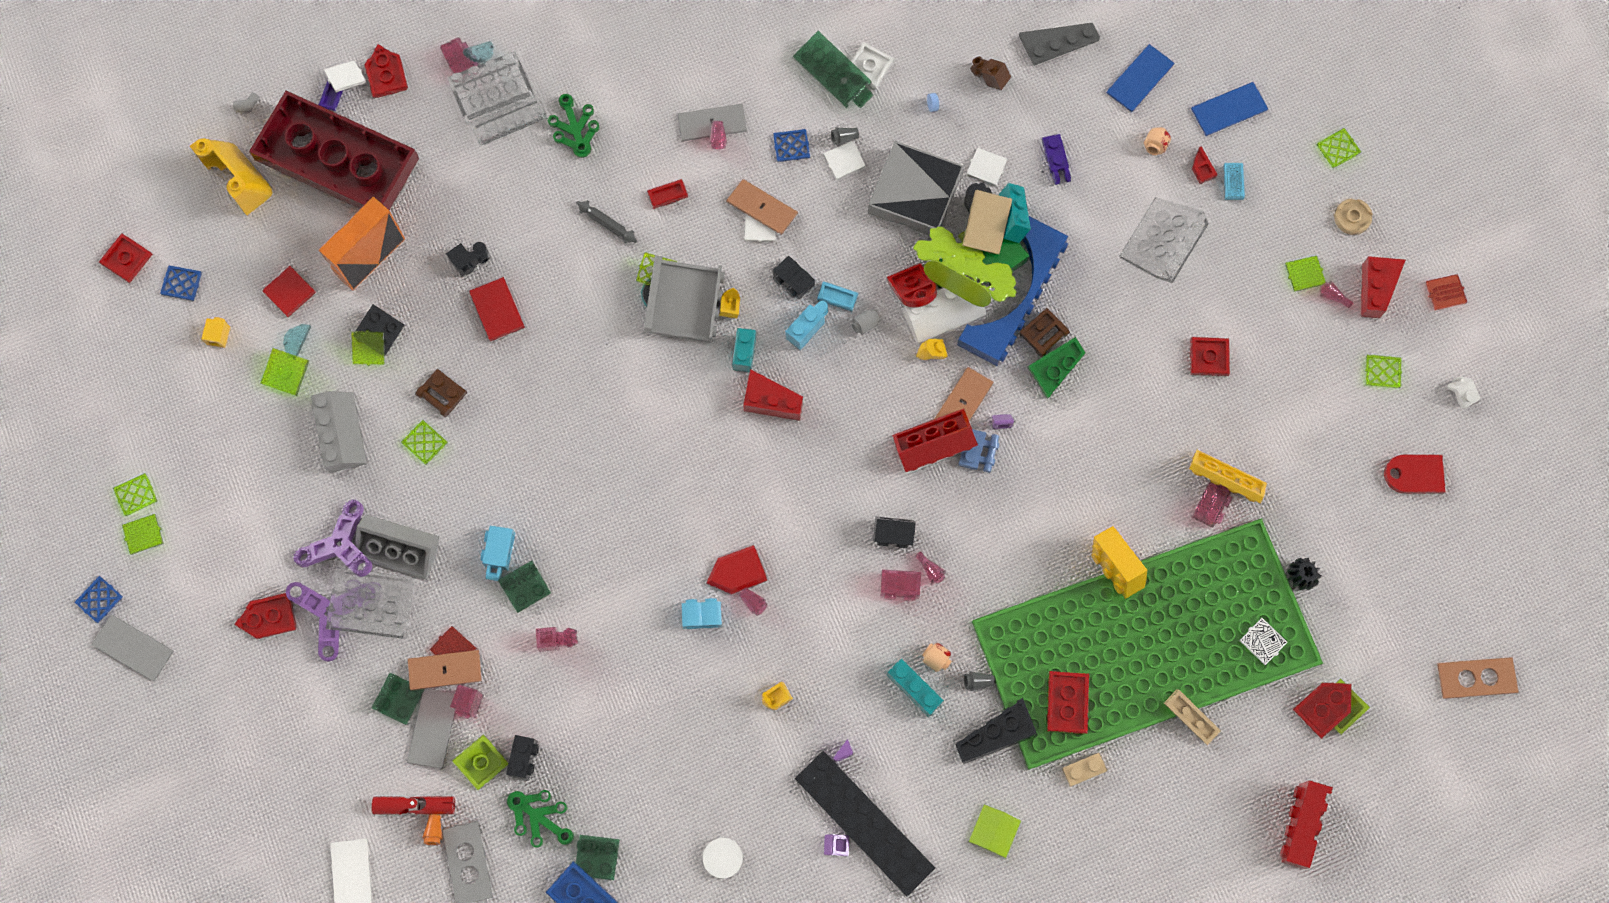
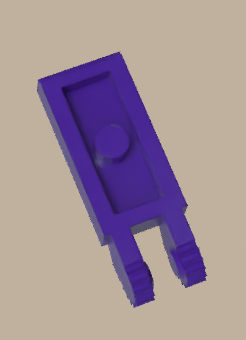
(1056, 157)

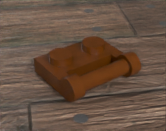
(1040, 327)
(445, 388)

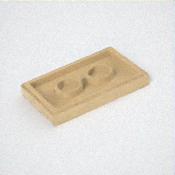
(987, 222)

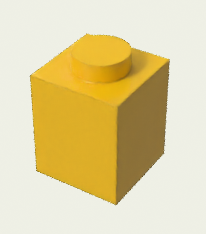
(215, 332)

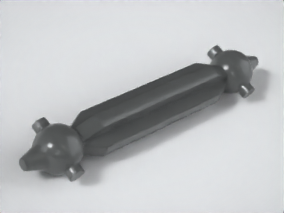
(606, 221)

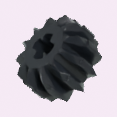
(1304, 574)

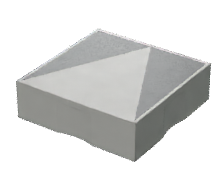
(915, 188)

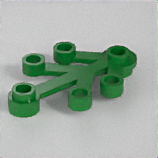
(574, 128)
(537, 816)

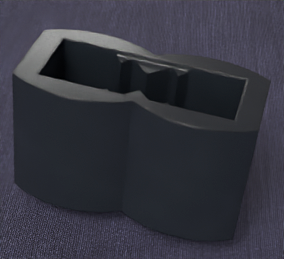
(793, 278)

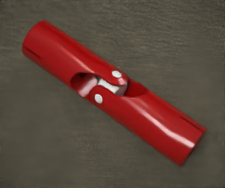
(400, 805)

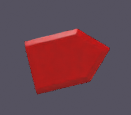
(385, 73)
(737, 571)
(268, 617)
(1325, 707)

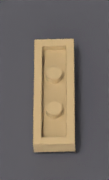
(1192, 717)

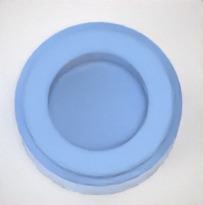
(933, 102)

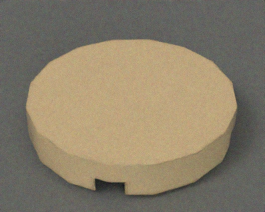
(1353, 216)

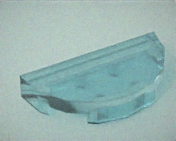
(480, 53)
(295, 339)

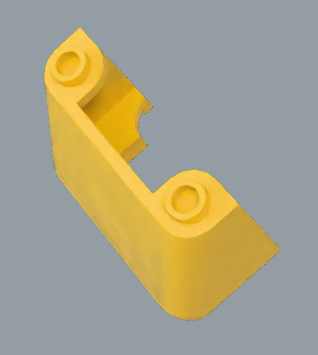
(247, 185)

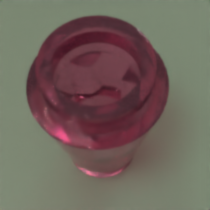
(718, 136)
(753, 601)

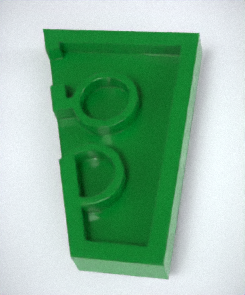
(1056, 365)

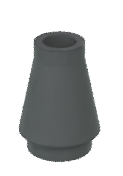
(842, 135)
(978, 680)

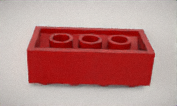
(935, 440)

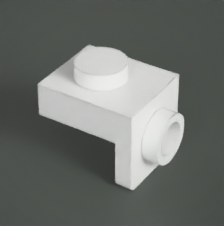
(1465, 391)

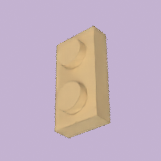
(1084, 769)

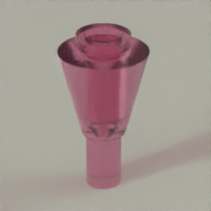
(1331, 291)
(933, 571)

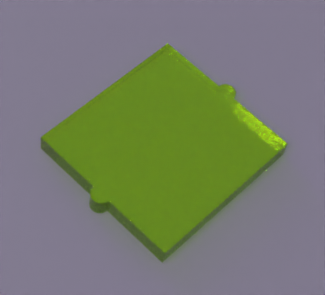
(1305, 273)
(368, 347)
(142, 534)

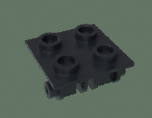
(379, 321)

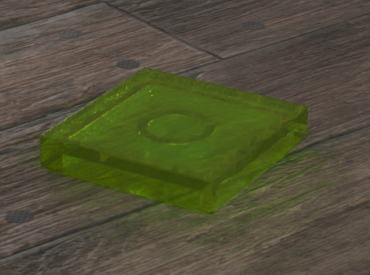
(284, 371)

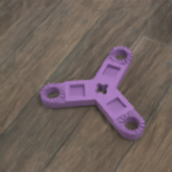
(328, 547)
(317, 605)

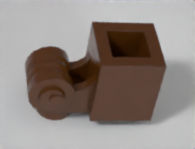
(993, 71)

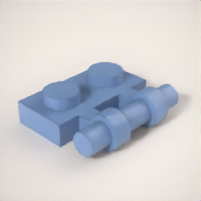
(973, 457)

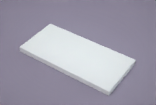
(351, 871)

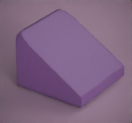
(1002, 421)
(844, 752)
(836, 845)

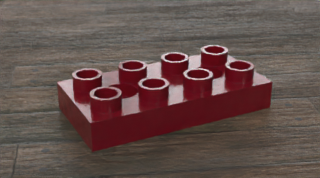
(333, 153)

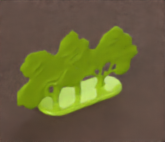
(963, 261)

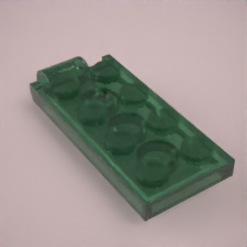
(829, 66)

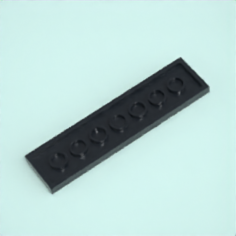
(865, 823)

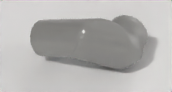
(246, 105)

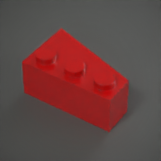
(1378, 284)
(771, 398)

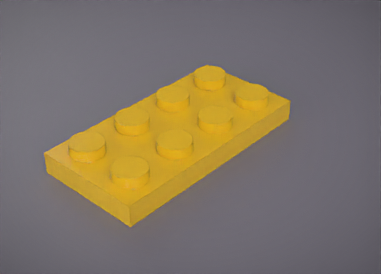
(1228, 476)

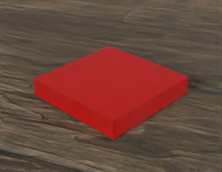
(125, 258)
(289, 291)
(1209, 356)

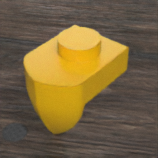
(730, 304)
(932, 350)
(776, 696)

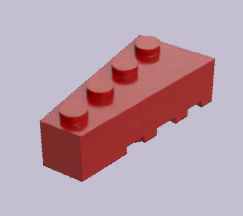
(1305, 823)

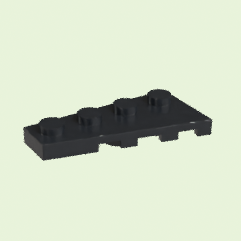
(1005, 730)

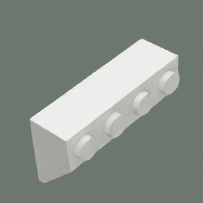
(941, 315)

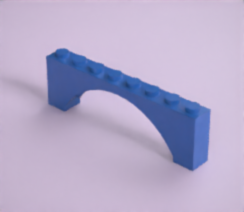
(992, 339)

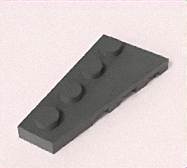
(1054, 42)

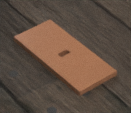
(773, 215)
(970, 389)
(460, 668)

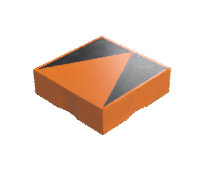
(362, 243)

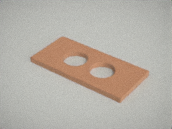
(1503, 668)

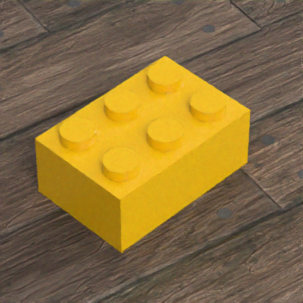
(1119, 562)

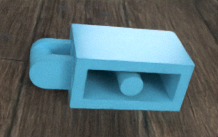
(807, 324)
(497, 551)

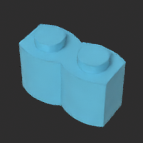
(701, 614)

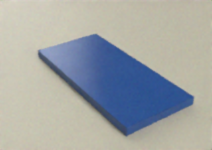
(1140, 78)
(1229, 108)

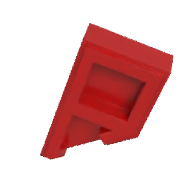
(1202, 167)

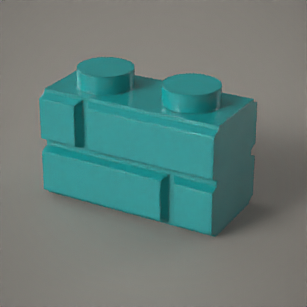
(744, 350)

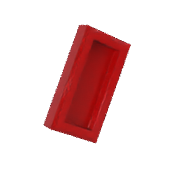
(667, 194)

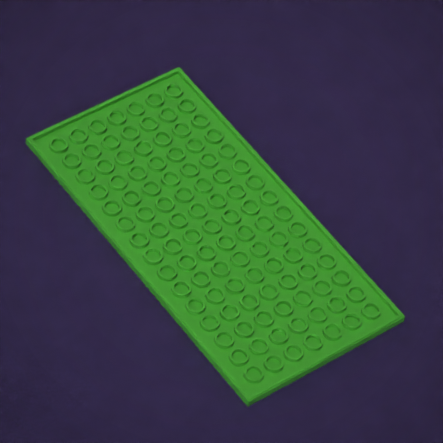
(1144, 647)

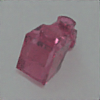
(551, 639)

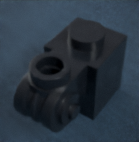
(466, 261)

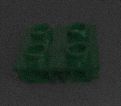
(524, 586)
(397, 699)
(598, 856)

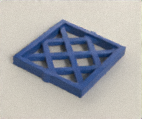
(784, 140)
(179, 295)
(88, 591)

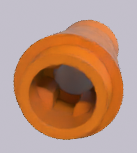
(433, 832)

